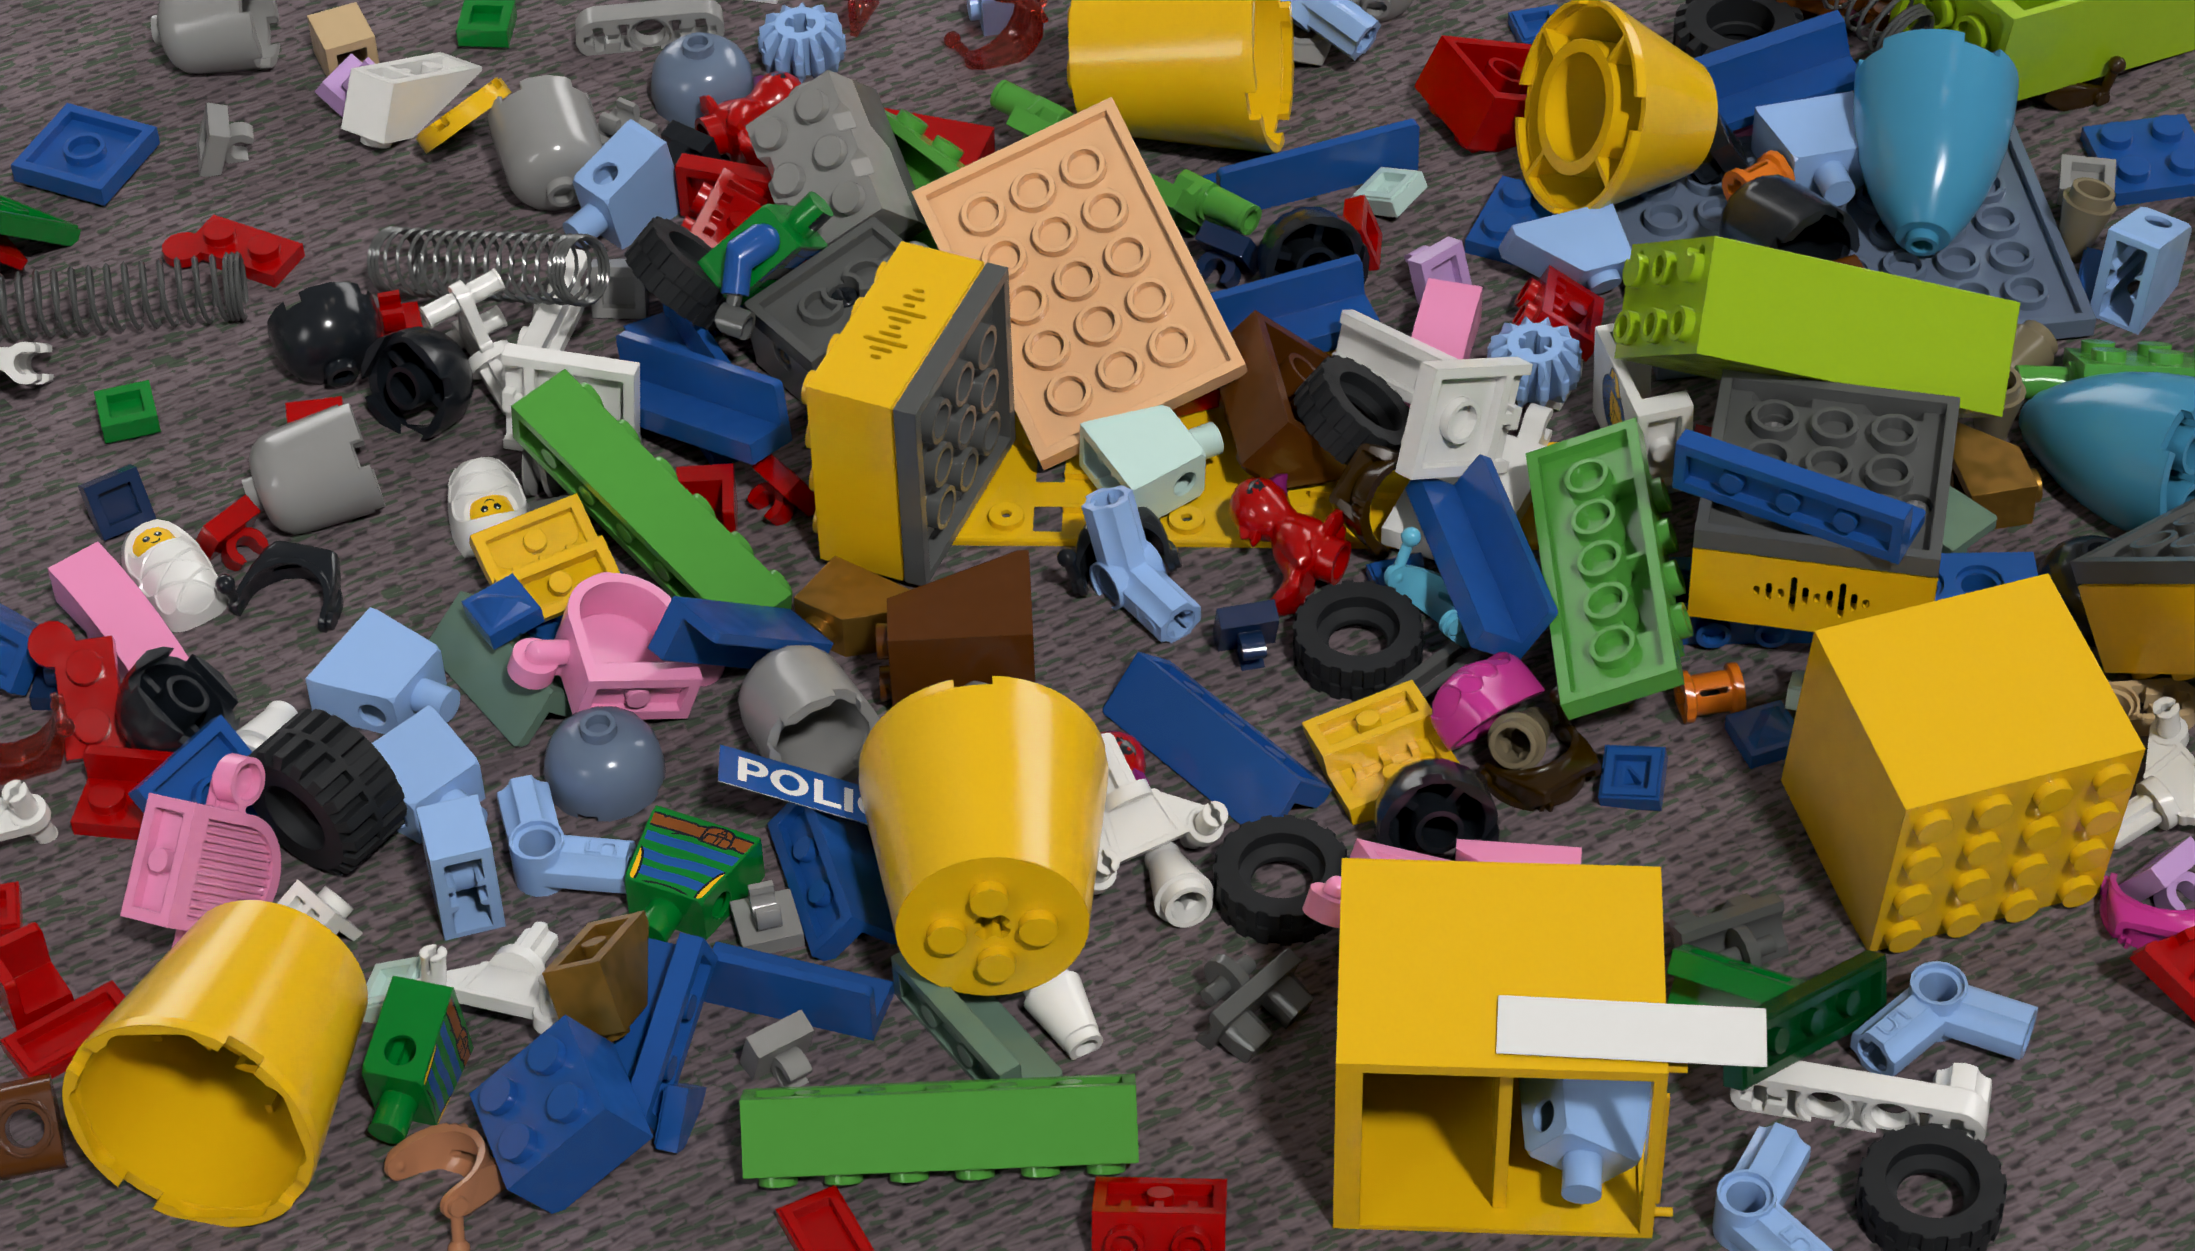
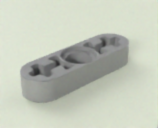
(631, 14)

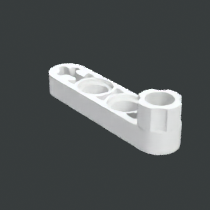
(1955, 1098)

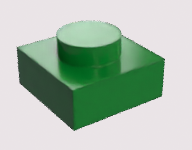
(486, 23)
(127, 411)

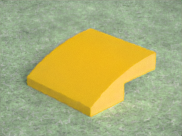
(546, 551)
(1370, 742)

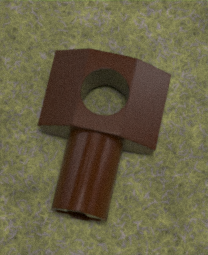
(50, 1152)

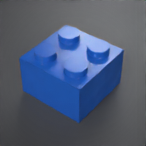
(560, 1115)

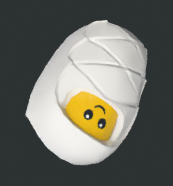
(481, 496)
(172, 574)

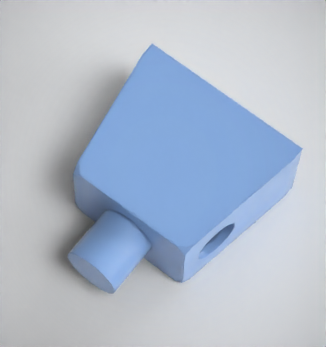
(1815, 140)
(625, 187)
(2144, 249)
(381, 676)
(429, 765)
(1585, 1129)

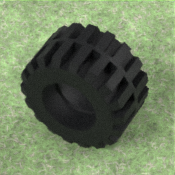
(1716, 24)
(327, 792)

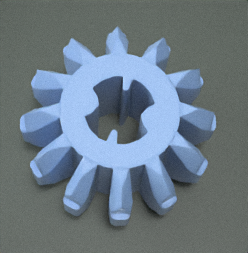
(802, 41)
(1553, 356)

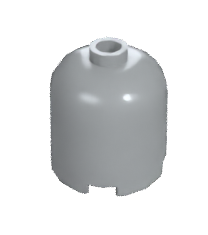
(217, 34)
(544, 140)
(311, 473)
(806, 711)

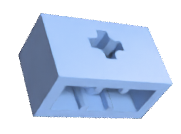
(461, 867)

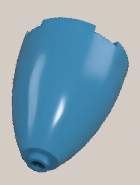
(1932, 132)
(2117, 442)

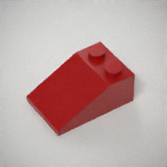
(1476, 90)

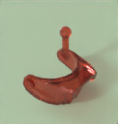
(1012, 44)
(41, 751)

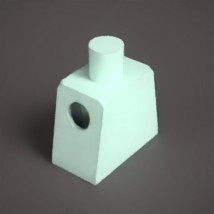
(1150, 455)

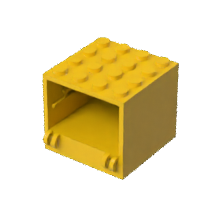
(1960, 763)

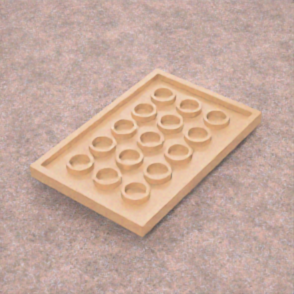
(1097, 277)

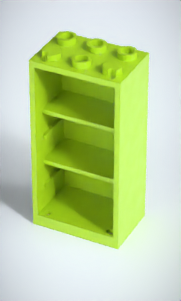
(2067, 39)
(1800, 316)

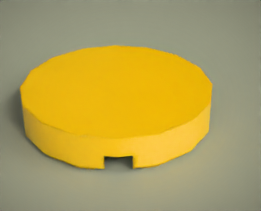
(462, 115)

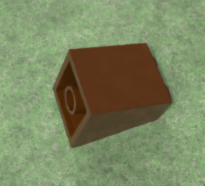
(959, 629)

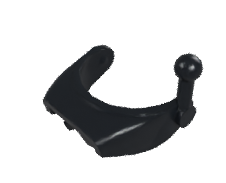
(289, 561)
(1079, 561)

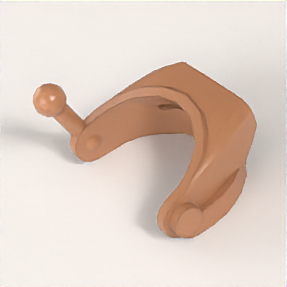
(456, 1150)

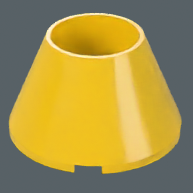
(1609, 109)

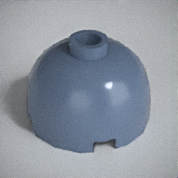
(694, 68)
(604, 764)

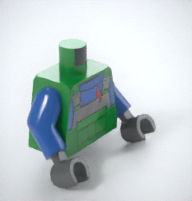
(761, 253)

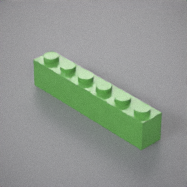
(640, 498)
(939, 1128)

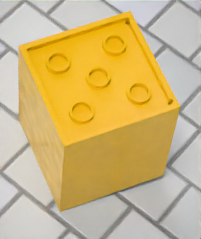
(1420, 1094)

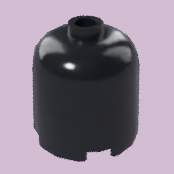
(1788, 218)

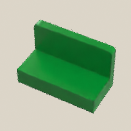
(1722, 981)

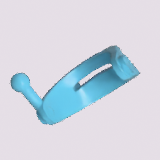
(1425, 589)

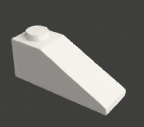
(402, 96)

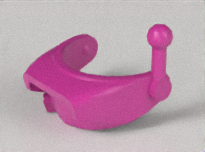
(2138, 922)

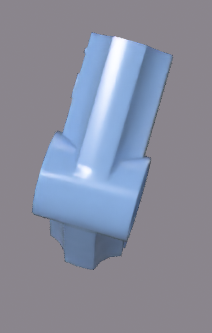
(1338, 22)
(1132, 569)
(548, 859)
(1941, 1008)
(1753, 1195)

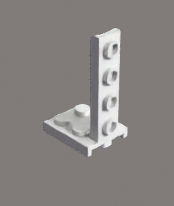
(542, 355)
(1455, 403)

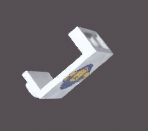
(1623, 393)

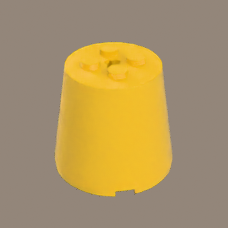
(1187, 68)
(986, 830)
(222, 1066)

